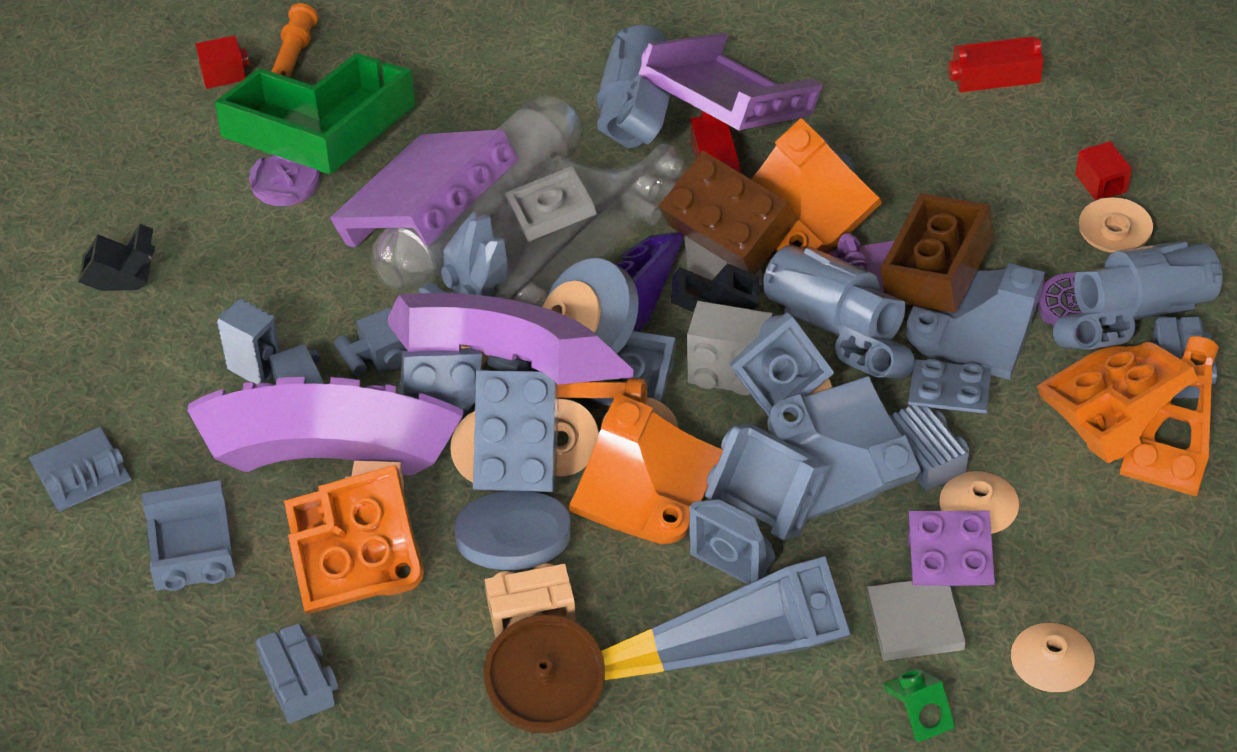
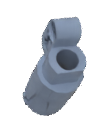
(629, 103)
(1137, 287)
(843, 303)

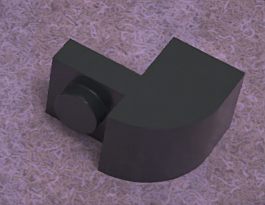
(118, 266)
(729, 288)

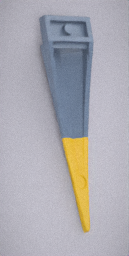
(768, 617)

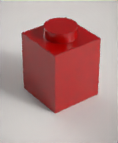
(222, 61)
(1103, 171)

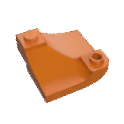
(818, 187)
(1116, 394)
(643, 474)
(353, 540)

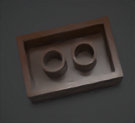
(727, 213)
(937, 252)

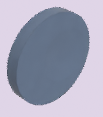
(616, 296)
(512, 530)

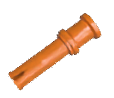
(294, 37)

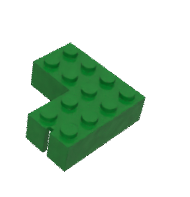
(320, 122)

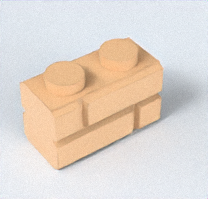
(529, 594)

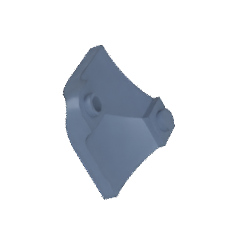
(987, 325)
(851, 435)

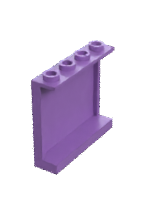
(722, 87)
(427, 185)

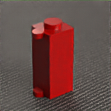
(996, 64)
(713, 138)

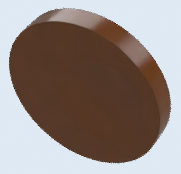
(544, 674)

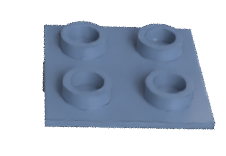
(950, 386)
(80, 469)

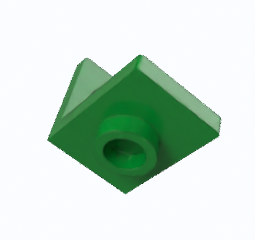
(917, 690)

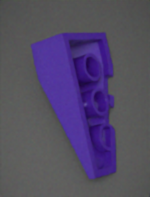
(649, 267)

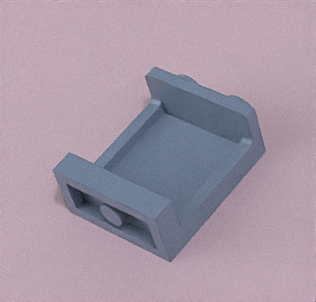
(767, 479)
(188, 536)

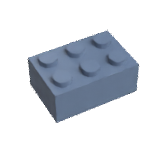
(515, 431)

